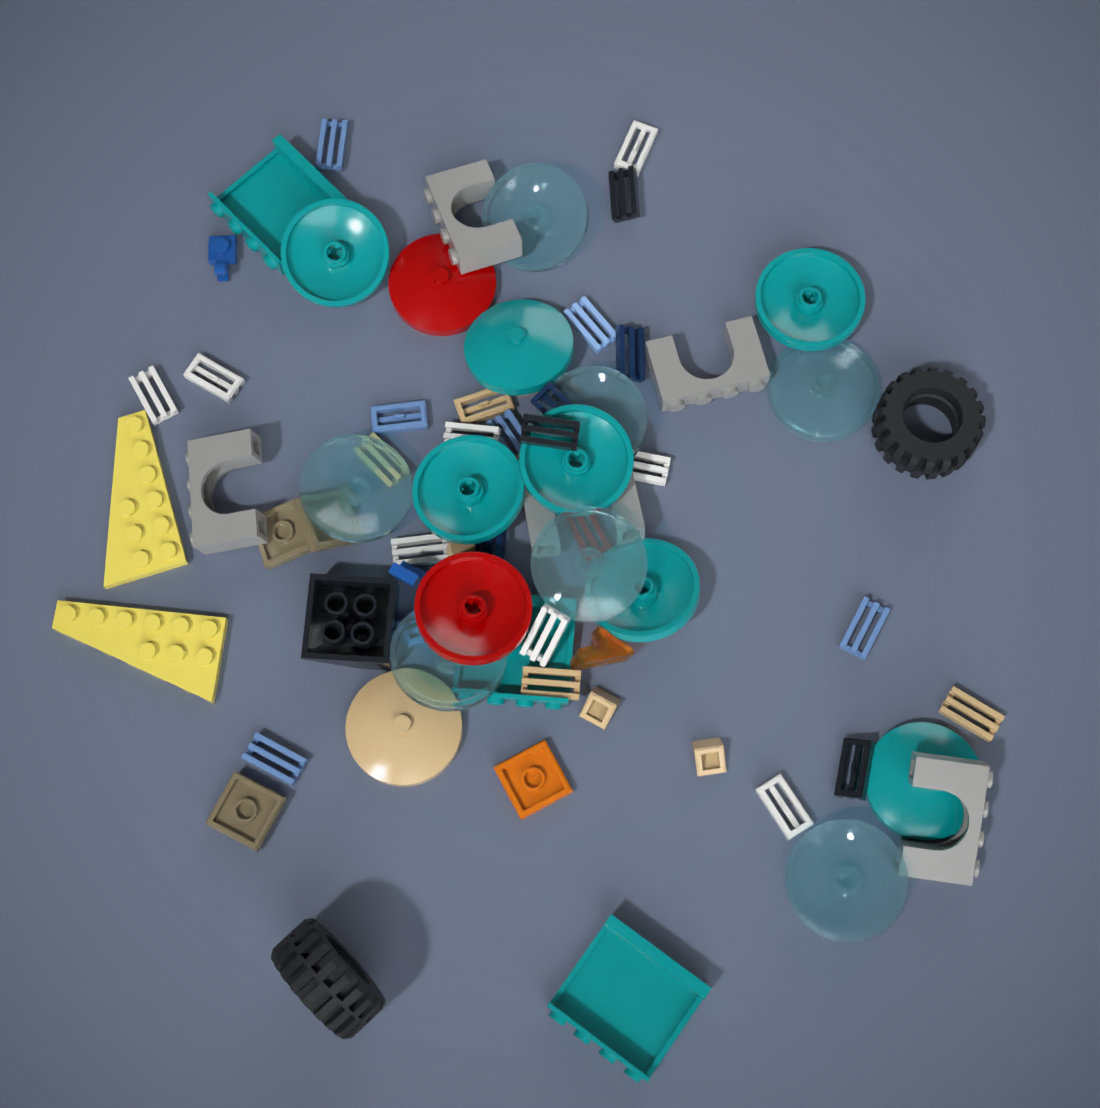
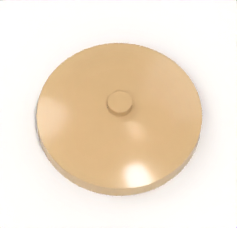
(398, 737)

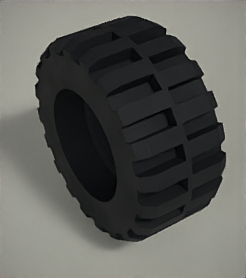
(945, 394)
(327, 979)

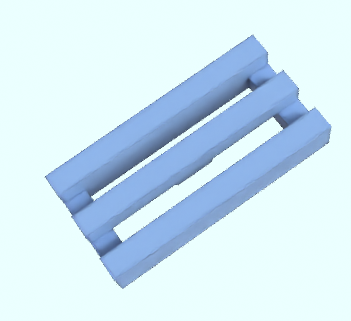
(577, 308)

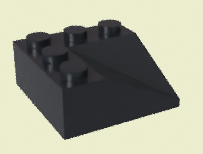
(350, 620)

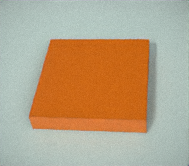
(533, 780)

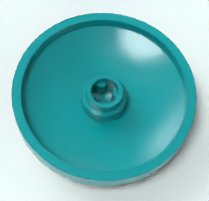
(335, 253)
(809, 299)
(518, 347)
(588, 477)
(468, 489)
(666, 598)
(911, 810)

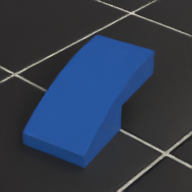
(407, 573)

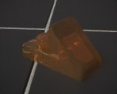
(607, 651)

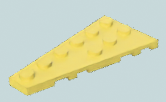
(142, 517)
(161, 643)

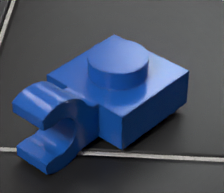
(221, 253)

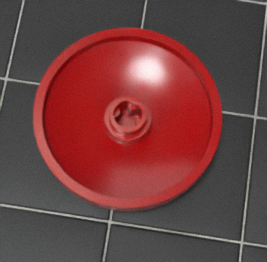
(433, 292)
(473, 608)

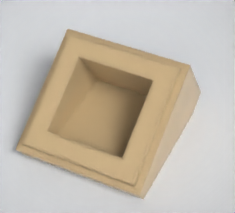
(599, 707)
(709, 756)

